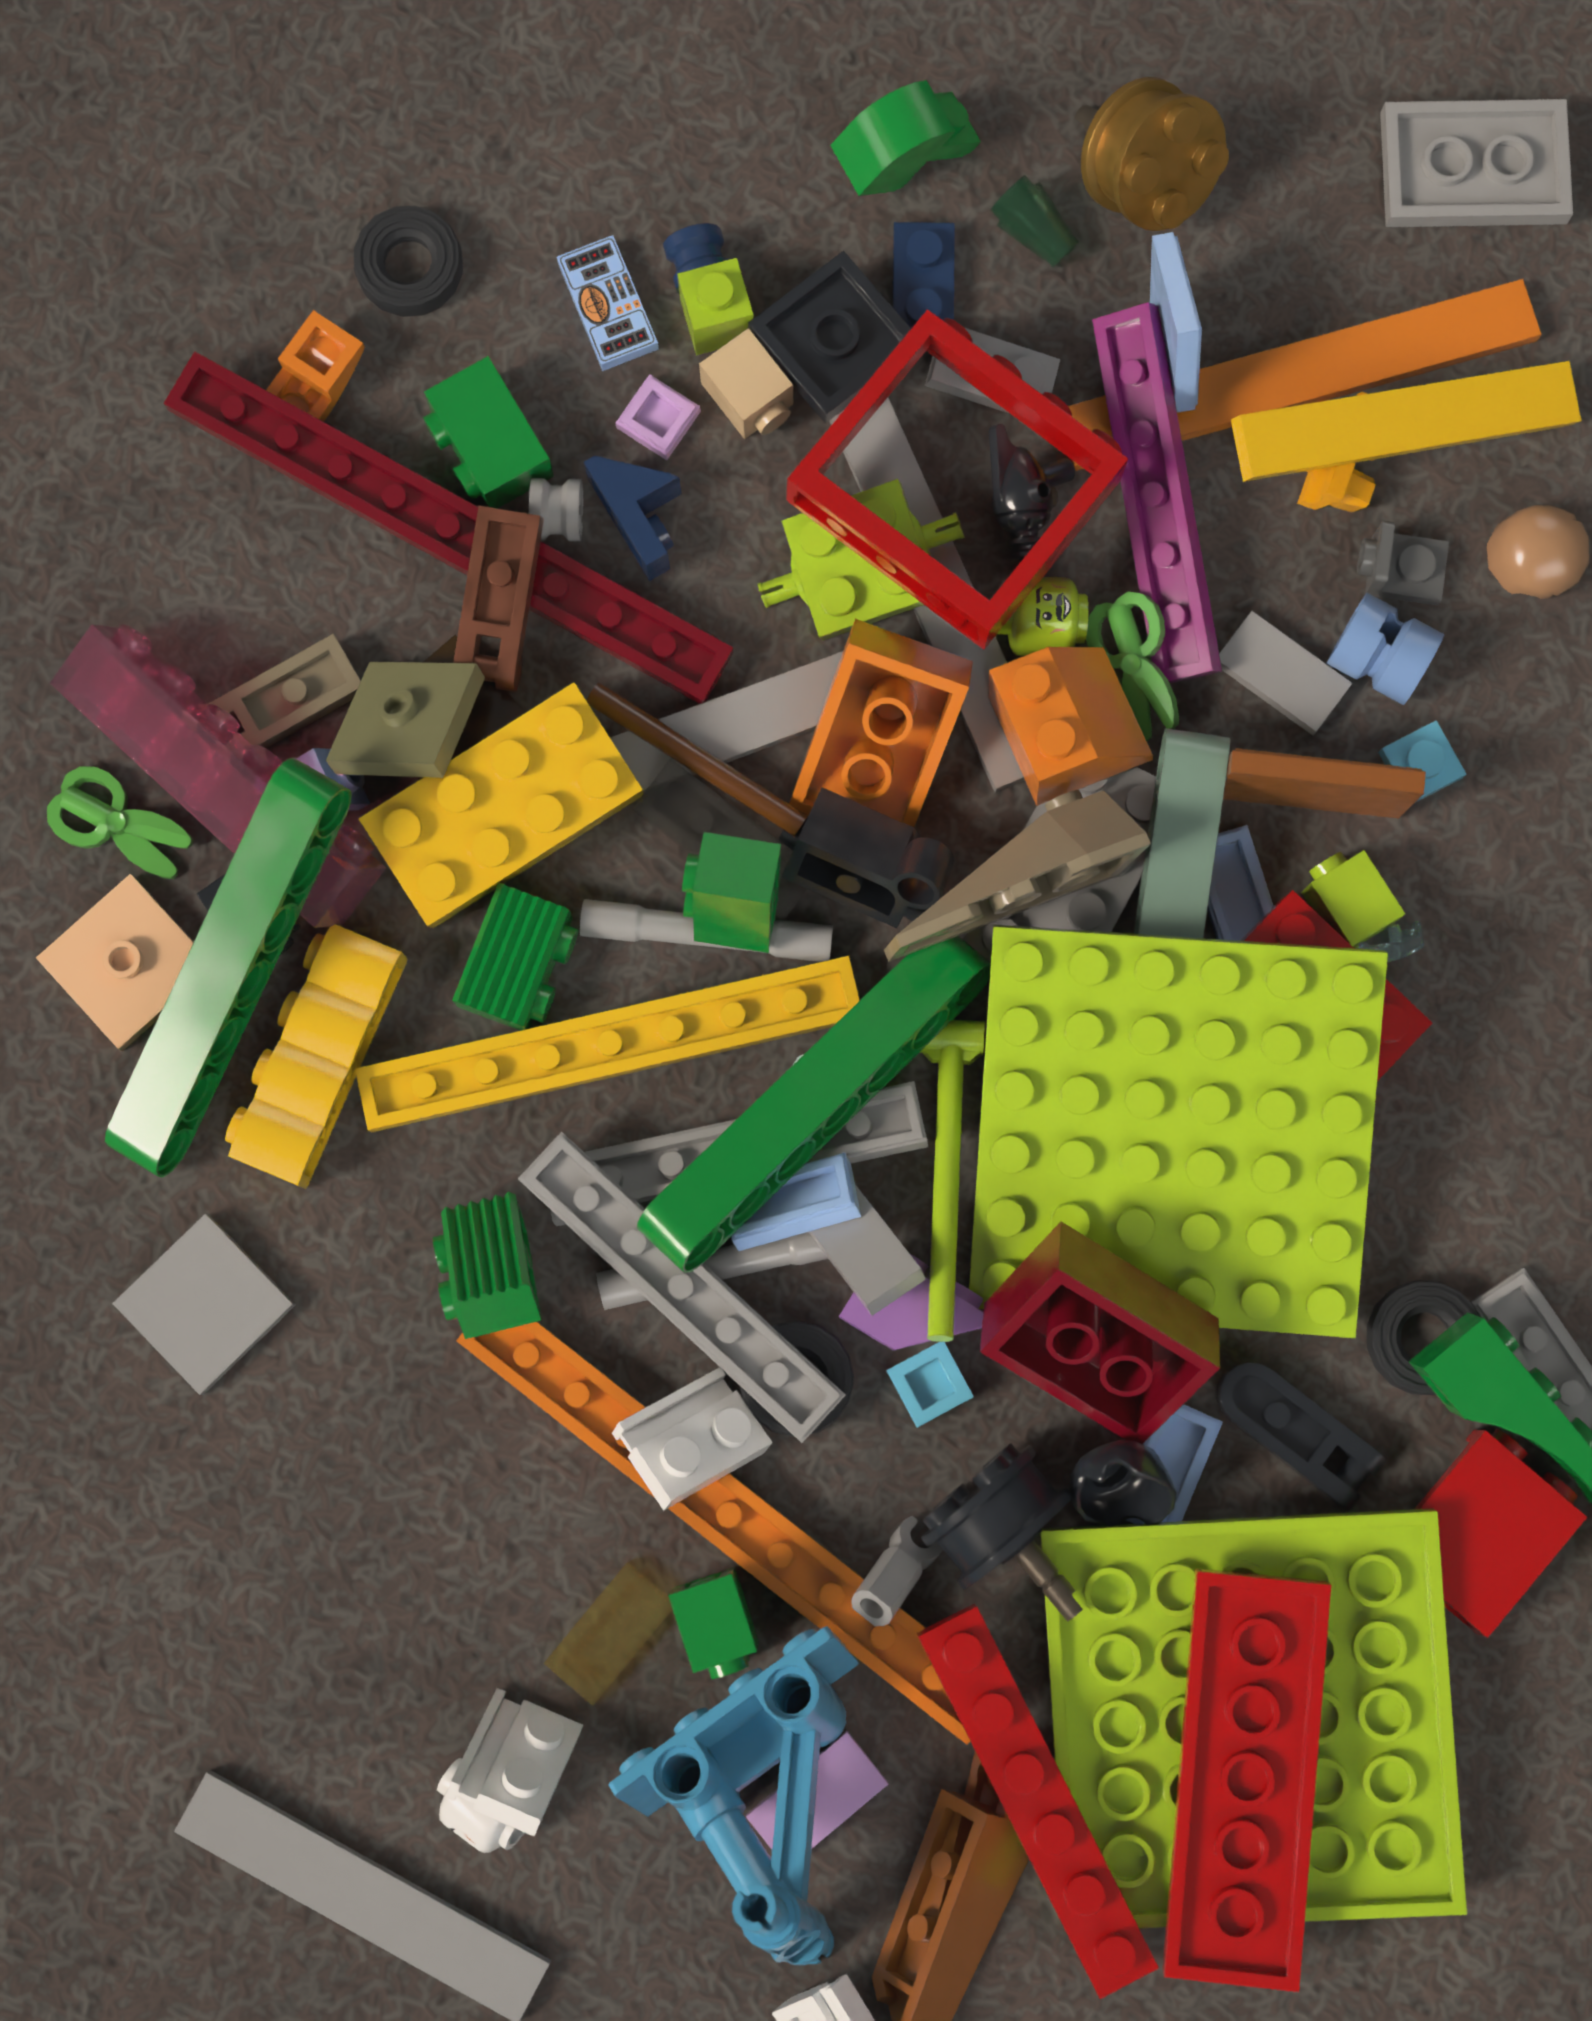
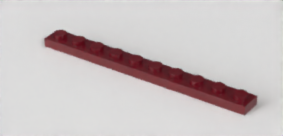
(441, 524)

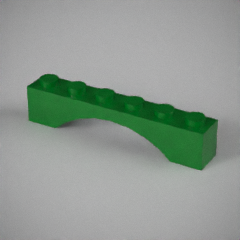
(1484, 1382)

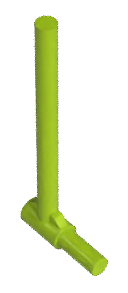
(952, 1048)

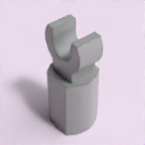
(893, 1576)

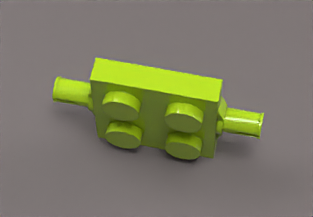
(840, 582)

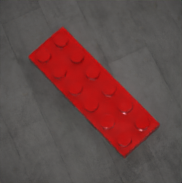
(1247, 1780)

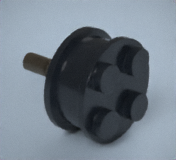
(1001, 1523)

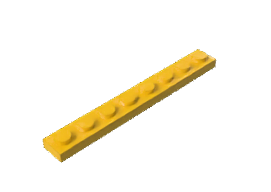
(606, 1044)

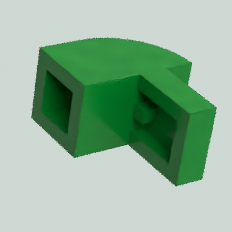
(902, 134)

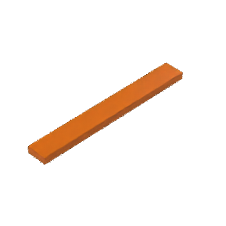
(1351, 359)

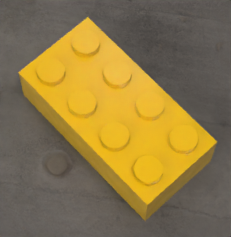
(502, 806)

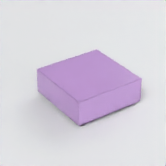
(658, 417)

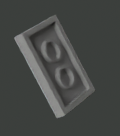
(1476, 163)

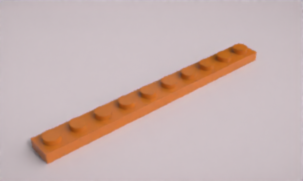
(723, 1513)

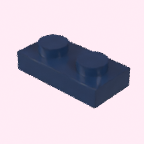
(923, 270)

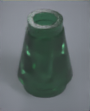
(1034, 221)

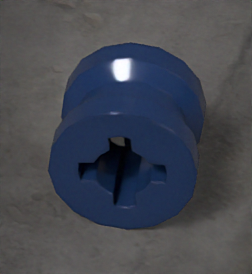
(694, 248)

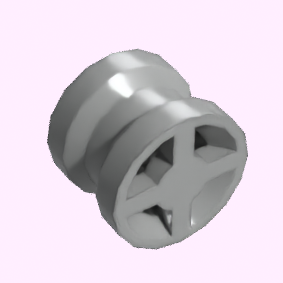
(559, 506)

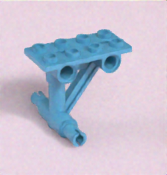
(729, 1751)

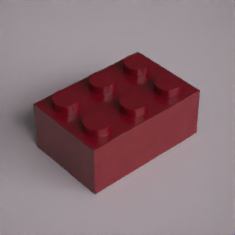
(1100, 1334)

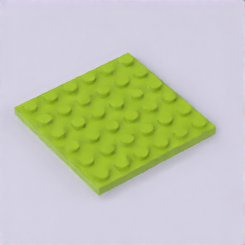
(1184, 1115)
(1386, 1750)

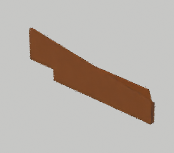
(950, 1903)

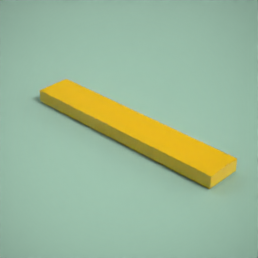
(1405, 420)

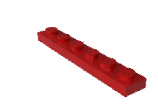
(1037, 1801)

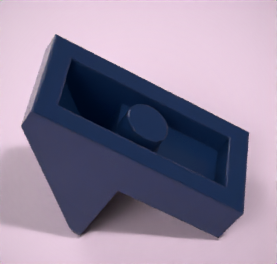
(629, 495)

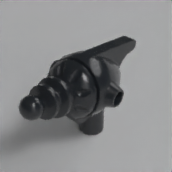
(1023, 489)

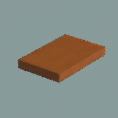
(1322, 783)

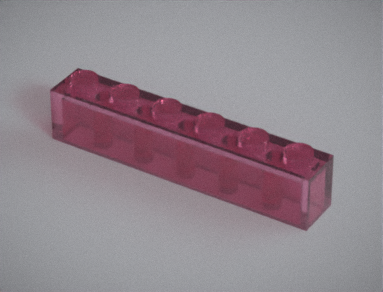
(198, 755)

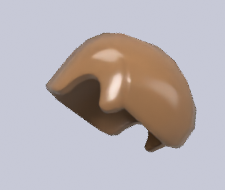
(1539, 551)

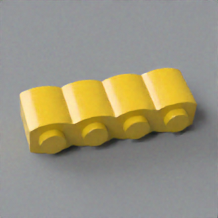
(316, 1058)

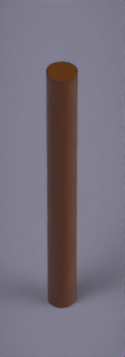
(697, 759)

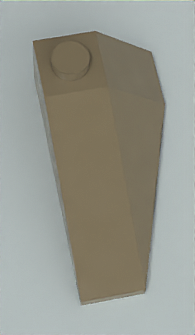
(1056, 855)

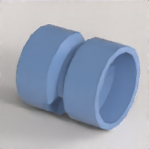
(1385, 649)

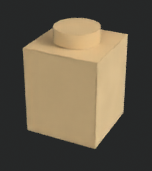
(748, 385)

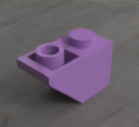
(906, 1318)

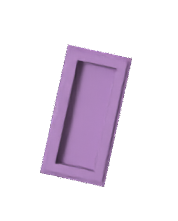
(844, 1785)

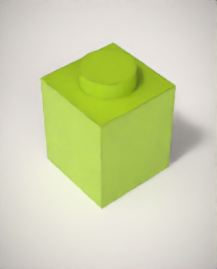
(714, 304)
(1352, 897)

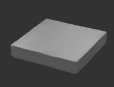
(204, 1304)

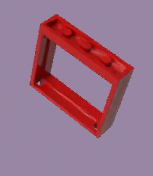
(897, 555)

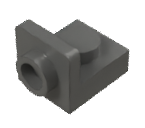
(1403, 566)

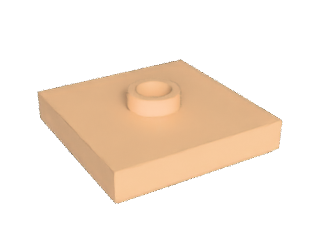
(120, 961)

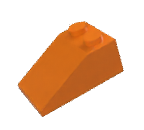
(884, 723)

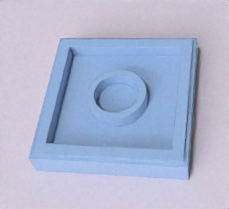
(1179, 318)

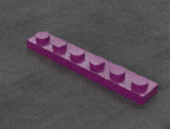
(1157, 488)

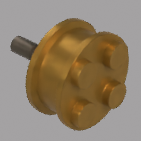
(1152, 153)

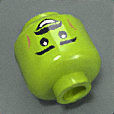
(1048, 618)

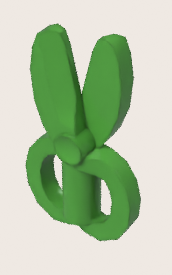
(1141, 677)
(128, 828)

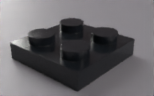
(830, 334)

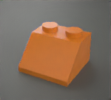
(1066, 719)

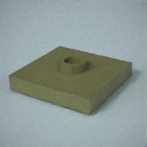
(406, 719)

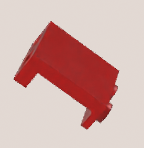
(1496, 1527)

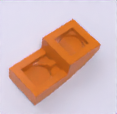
(316, 366)

